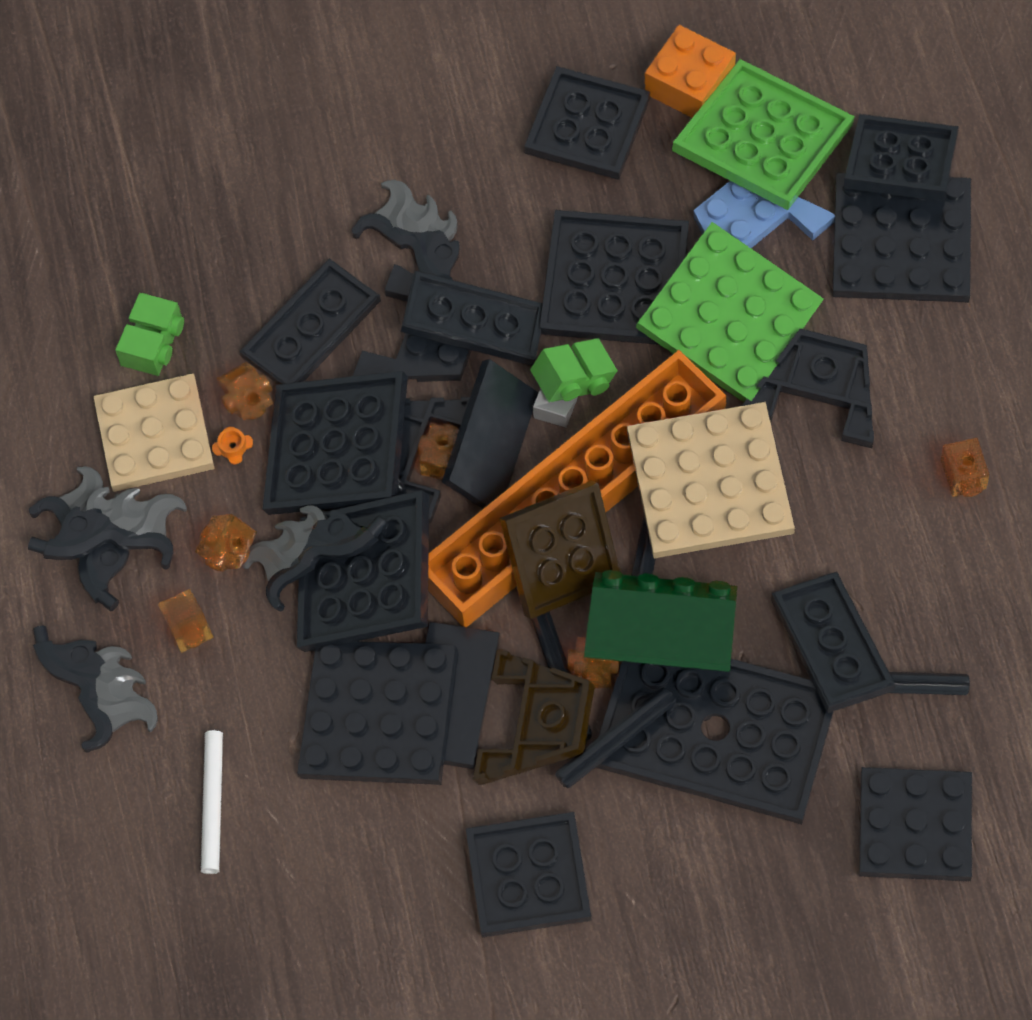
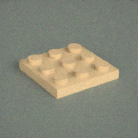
(153, 432)

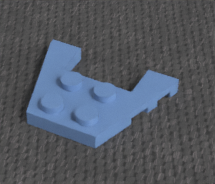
(754, 217)

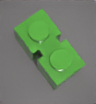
(147, 343)
(567, 376)

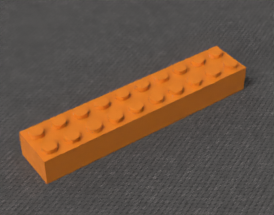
(473, 564)

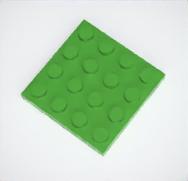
(763, 134)
(729, 312)

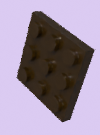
(559, 548)

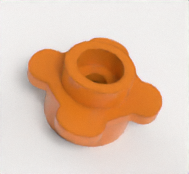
(228, 436)

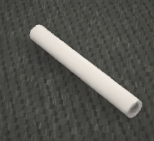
(211, 802)

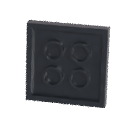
(587, 122)
(901, 157)
(916, 824)
(528, 874)

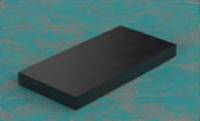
(473, 318)
(310, 325)
(490, 435)
(832, 642)
(471, 687)

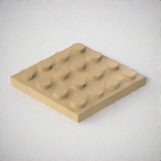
(710, 480)

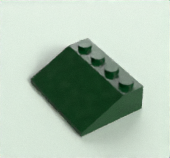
(661, 621)

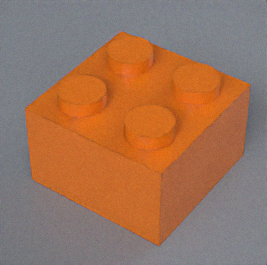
(688, 71)

